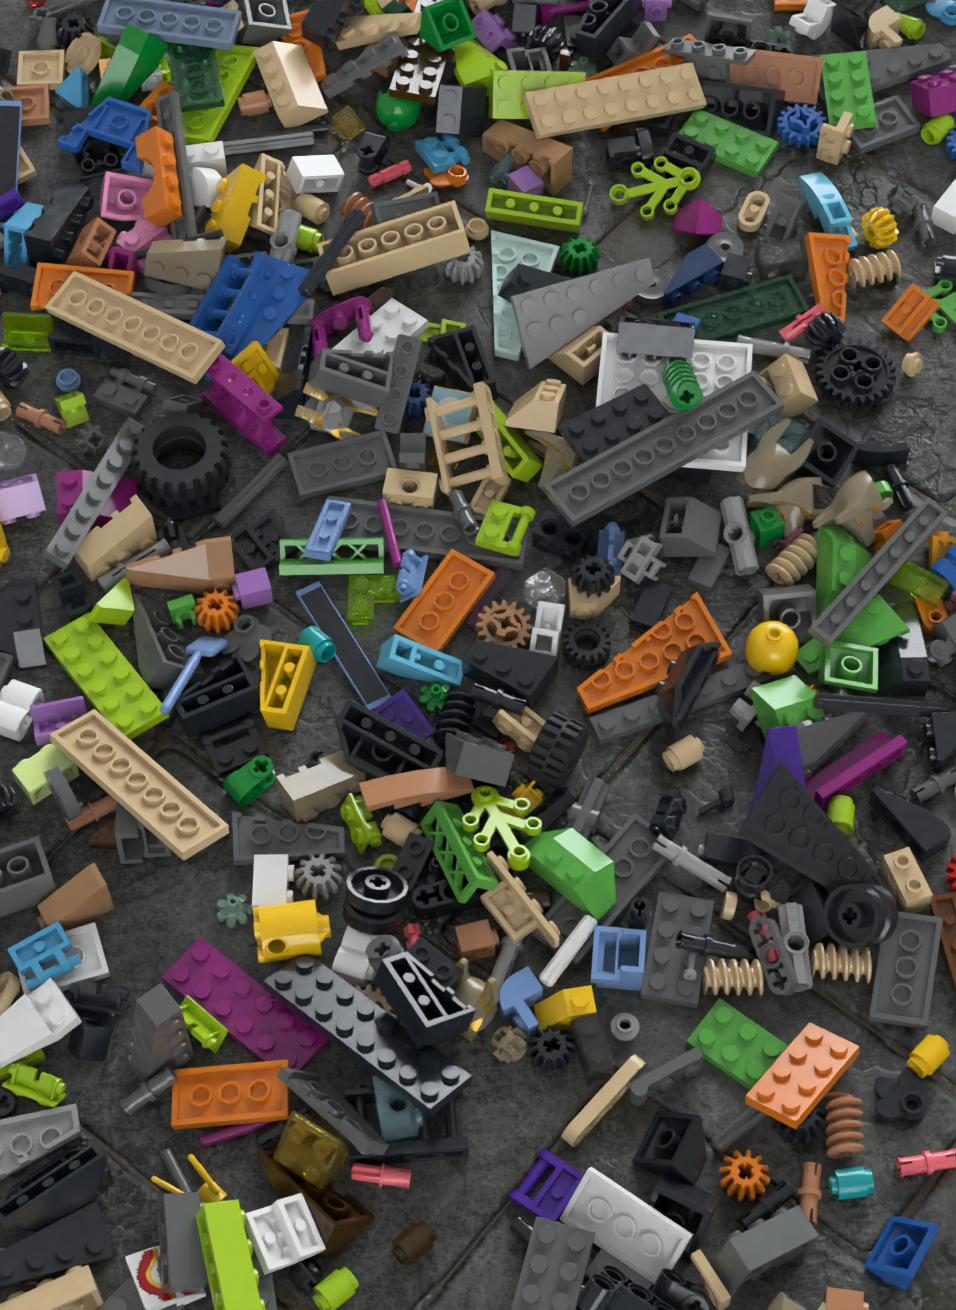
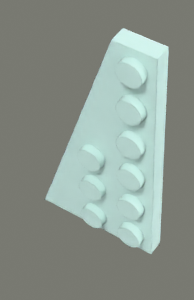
(506, 254)

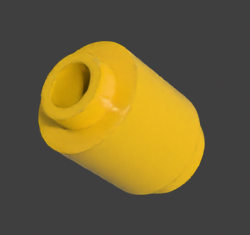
(928, 1055)

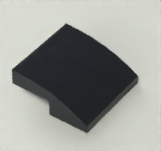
(260, 543)

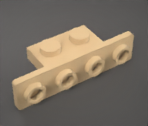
(513, 907)

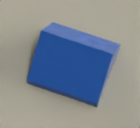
(901, 1250)

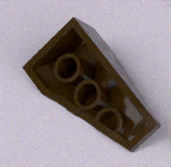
(335, 1216)

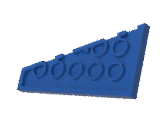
(277, 305)

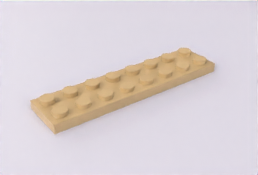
(614, 100)
(135, 327)
(139, 784)

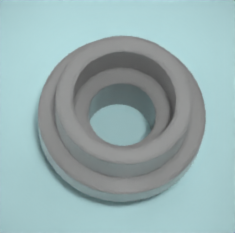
(624, 1034)

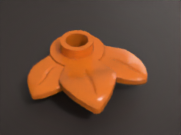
(454, 176)

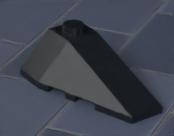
(744, 105)
(293, 377)

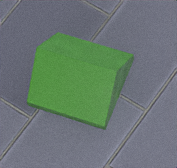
(850, 666)

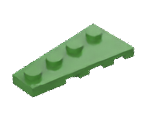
(870, 628)

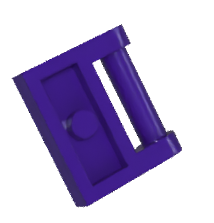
(554, 1194)

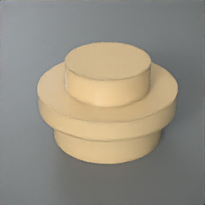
(477, 229)
(912, 364)

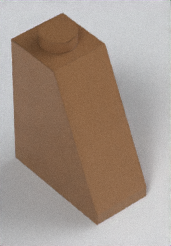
(77, 901)

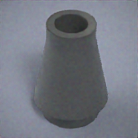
(47, 35)

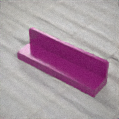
(855, 767)

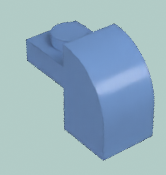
(516, 998)

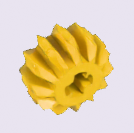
(879, 228)

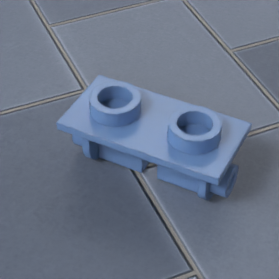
(610, 544)
(411, 576)

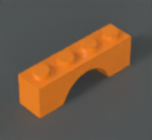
(163, 199)

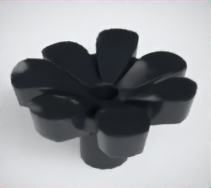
(432, 870)

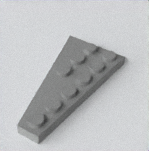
(562, 311)

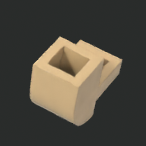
(884, 29)

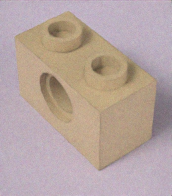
(422, 484)
(906, 881)

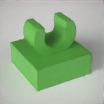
(181, 610)

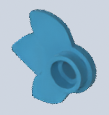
(944, 10)

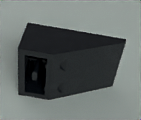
(96, 154)

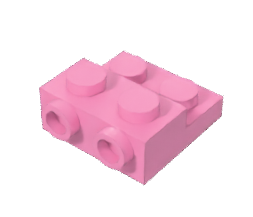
(142, 237)

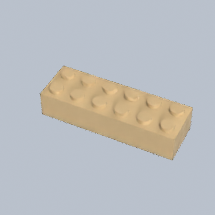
(398, 247)

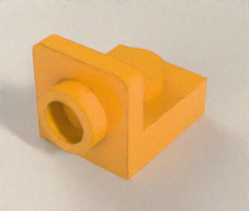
(938, 545)

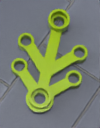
(658, 186)
(488, 800)

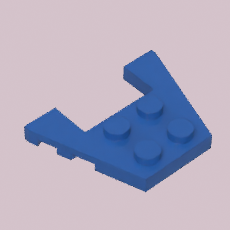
(115, 123)

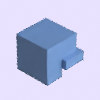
(618, 958)

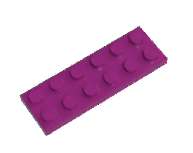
(244, 1007)

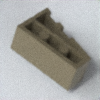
(186, 261)

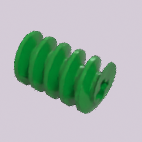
(682, 385)

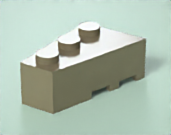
(318, 787)

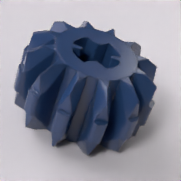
(417, 400)

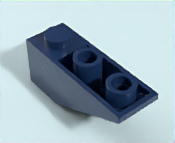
(695, 272)

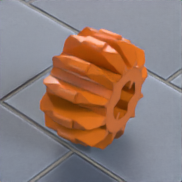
(216, 610)
(742, 1165)

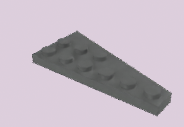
(899, 64)

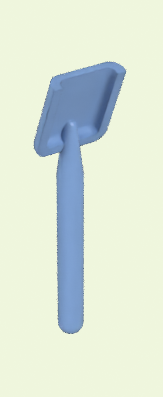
(202, 646)

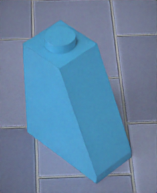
(14, 244)

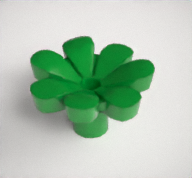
(433, 696)

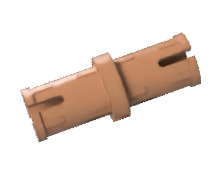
(41, 418)
(809, 1191)

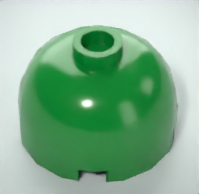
(395, 112)

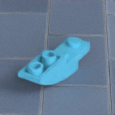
(827, 206)

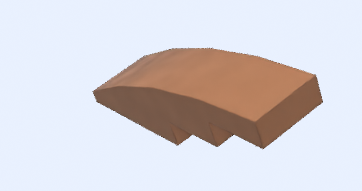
(414, 787)

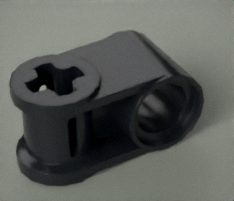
(372, 151)
(680, 1291)

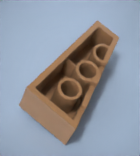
(544, 156)

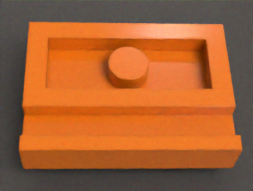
(910, 313)

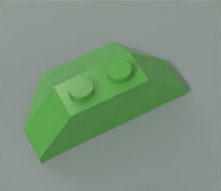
(838, 563)
(574, 870)

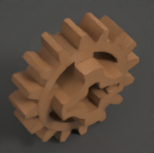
(494, 618)

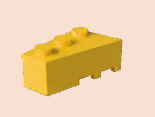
(233, 204)
(284, 681)

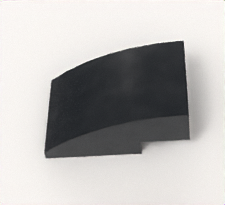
(685, 153)

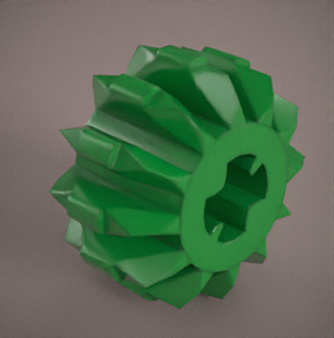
(579, 256)

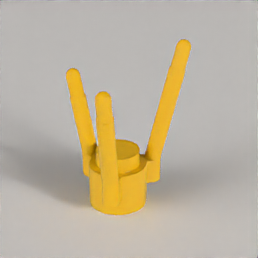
(208, 1192)

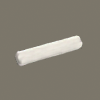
(568, 950)

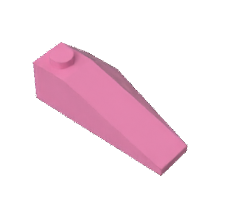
(123, 196)

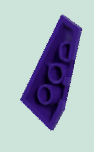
(779, 746)

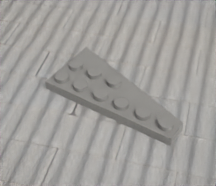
(35, 1135)

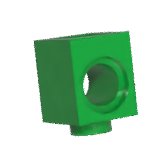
(766, 525)

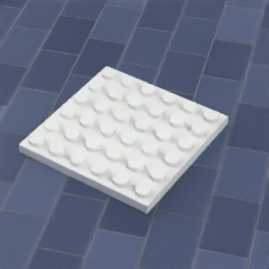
(714, 367)

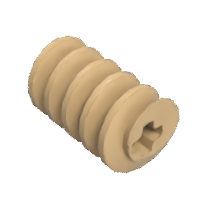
(872, 267)
(793, 561)
(841, 961)
(732, 976)

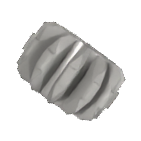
(464, 267)
(317, 868)

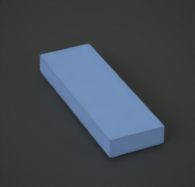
(328, 530)

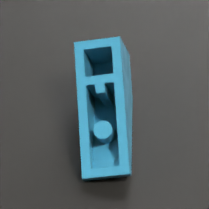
(419, 662)

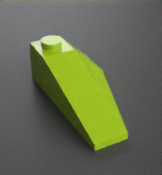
(474, 64)

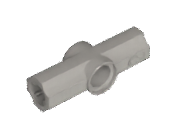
(287, 234)
(735, 522)
(793, 931)

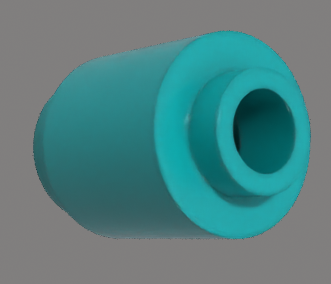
(320, 644)
(851, 1183)

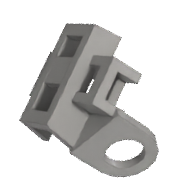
(638, 563)

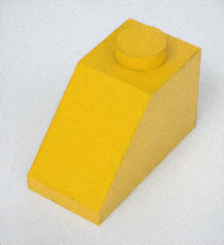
(564, 1007)

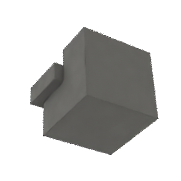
(529, 60)
(135, 839)

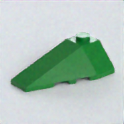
(130, 65)

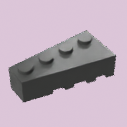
(158, 1035)

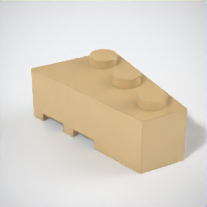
(117, 541)

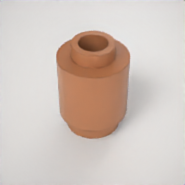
(254, 103)

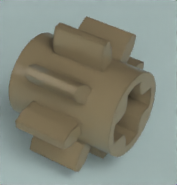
(509, 1044)

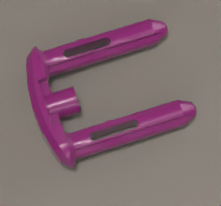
(338, 318)

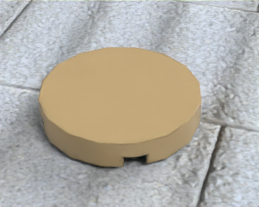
(83, 53)

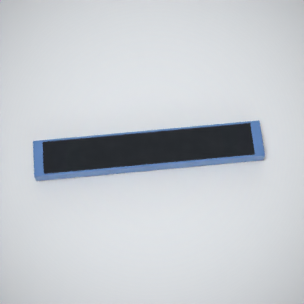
(9, 148)
(348, 652)

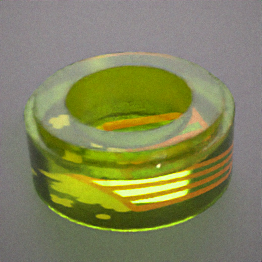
(165, 69)

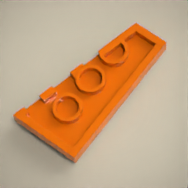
(827, 266)

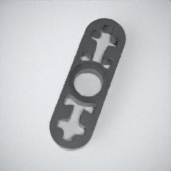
(773, 978)

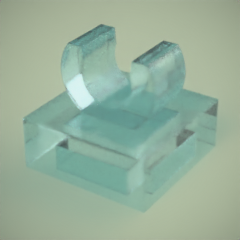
(502, 169)

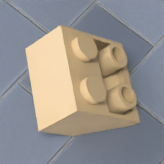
(581, 355)
(790, 384)

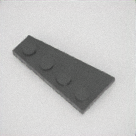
(269, 837)

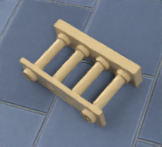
(490, 445)

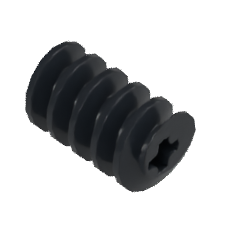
(454, 716)

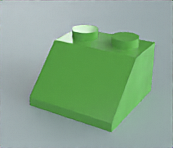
(784, 703)

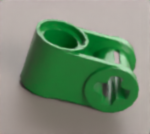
(250, 781)

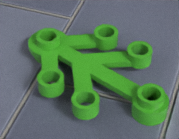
(948, 305)

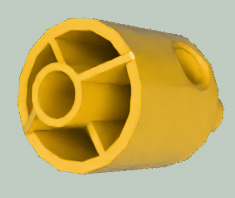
(289, 930)

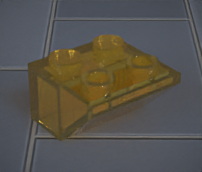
(310, 1151)

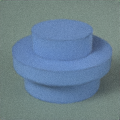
(68, 380)

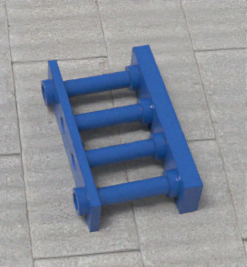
(222, 291)

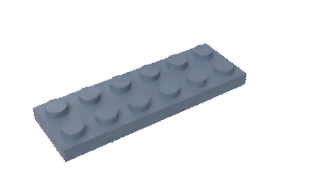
(173, 21)

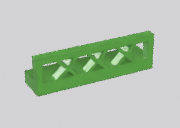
(335, 565)
(459, 843)

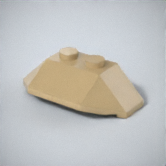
(274, 195)

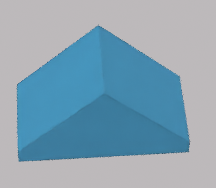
(75, 90)

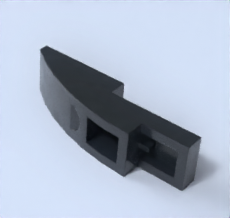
(18, 280)

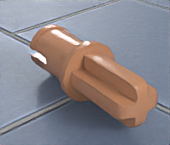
(93, 812)

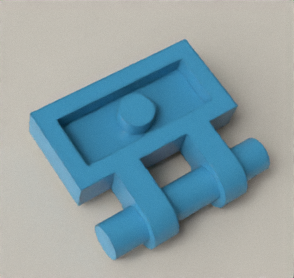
(437, 154)
(40, 949)

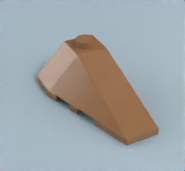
(191, 570)

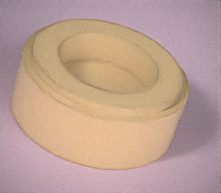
(729, 905)

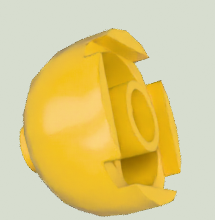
(771, 648)

